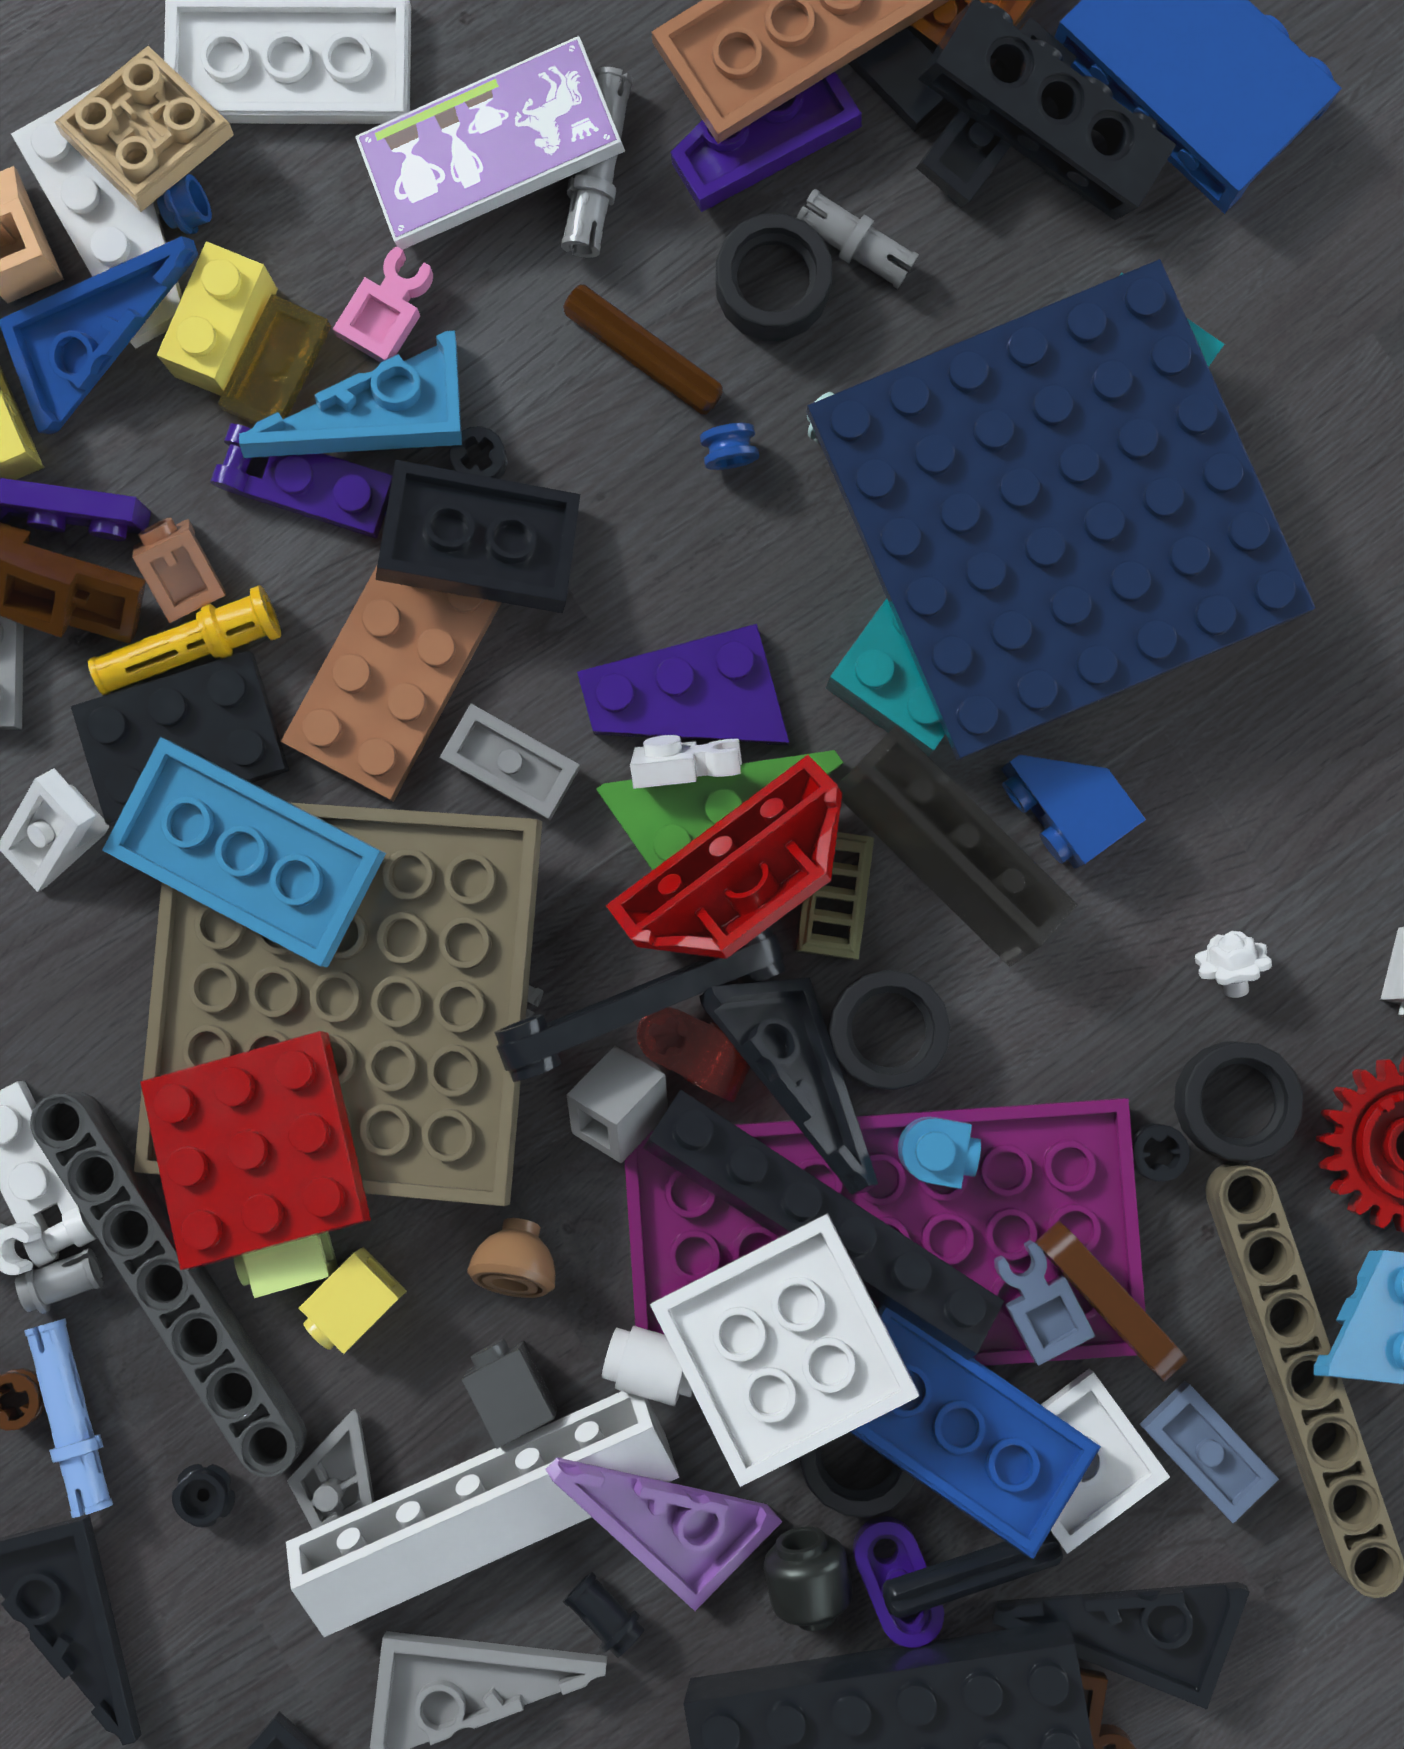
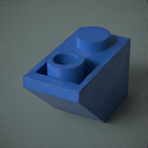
(1074, 802)

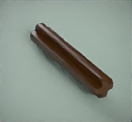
(643, 349)

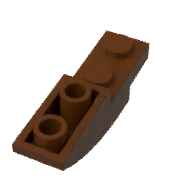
(62, 591)

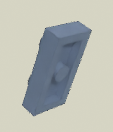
(1209, 1451)

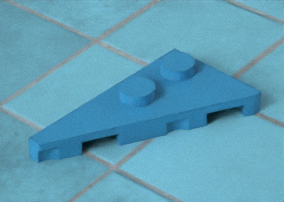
(388, 408)

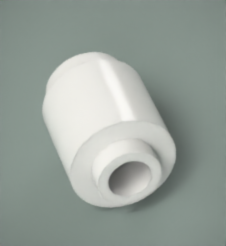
(645, 1366)

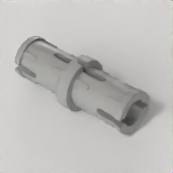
(857, 239)

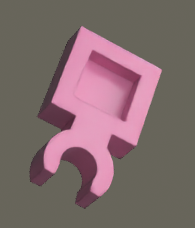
(380, 316)

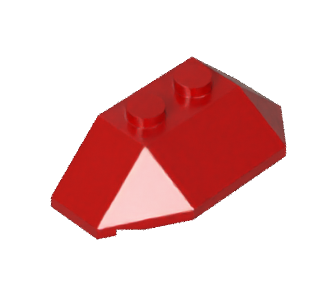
(739, 870)

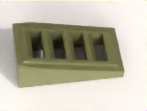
(832, 946)

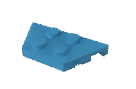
(1373, 1325)

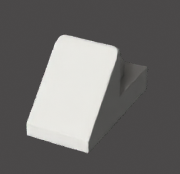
(50, 830)

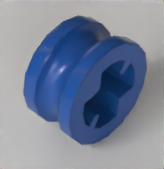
(729, 446)

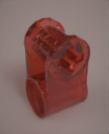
(702, 1057)

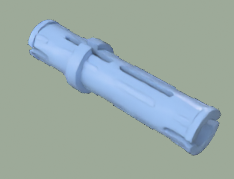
(68, 1418)

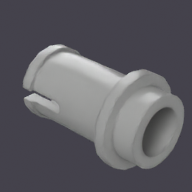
(58, 1281)

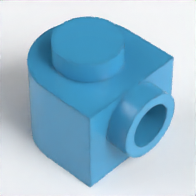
(939, 1151)

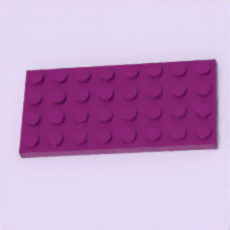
(1032, 1171)

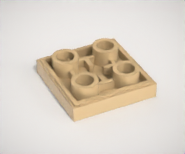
(144, 128)

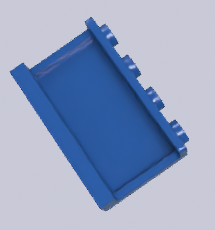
(1210, 76)

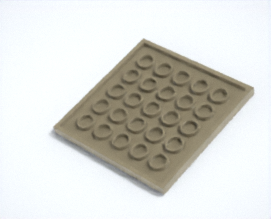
(406, 1000)

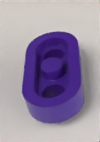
(875, 1571)

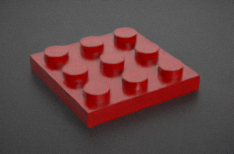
(255, 1150)

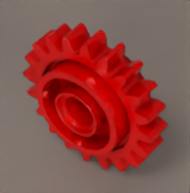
(1367, 1144)

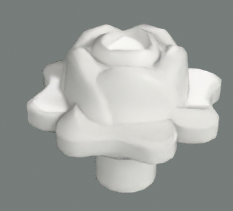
(1233, 962)

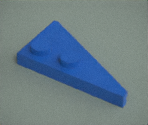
(77, 334)

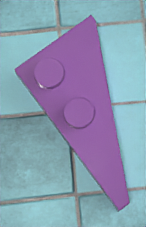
(675, 1530)

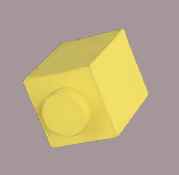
(350, 1301)

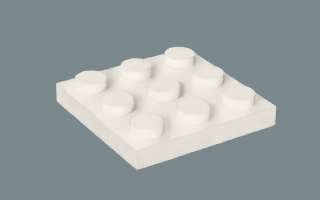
(784, 1350)

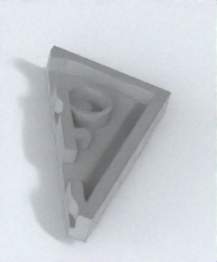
(448, 1684)

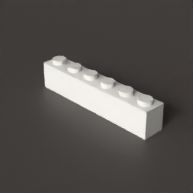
(467, 1514)

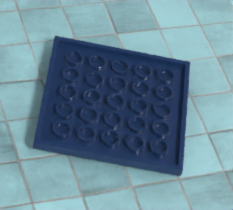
(1059, 509)

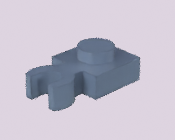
(1045, 1311)

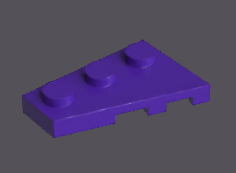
(765, 146)
(689, 690)

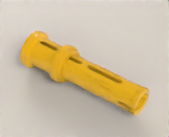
(212, 632)

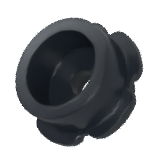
(188, 1503)

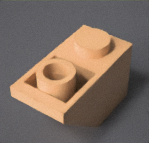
(24, 250)

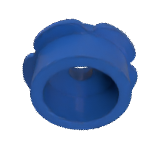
(185, 205)

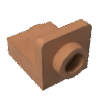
(176, 568)

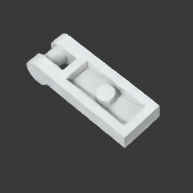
(31, 1182)

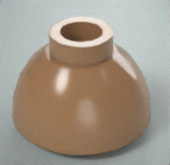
(514, 1261)

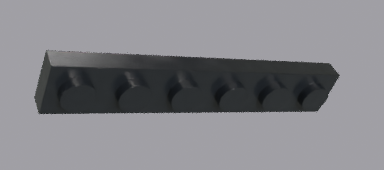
(788, 1197)

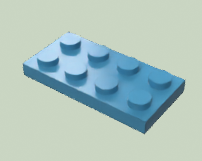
(244, 852)

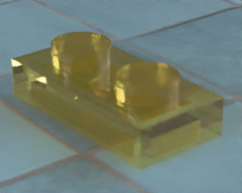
(275, 362)

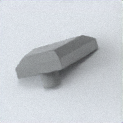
(335, 1475)

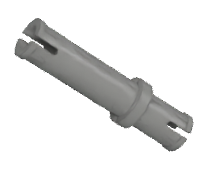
(593, 186)

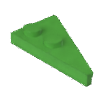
(671, 816)

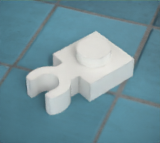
(670, 761)

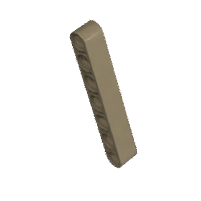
(1324, 1400)

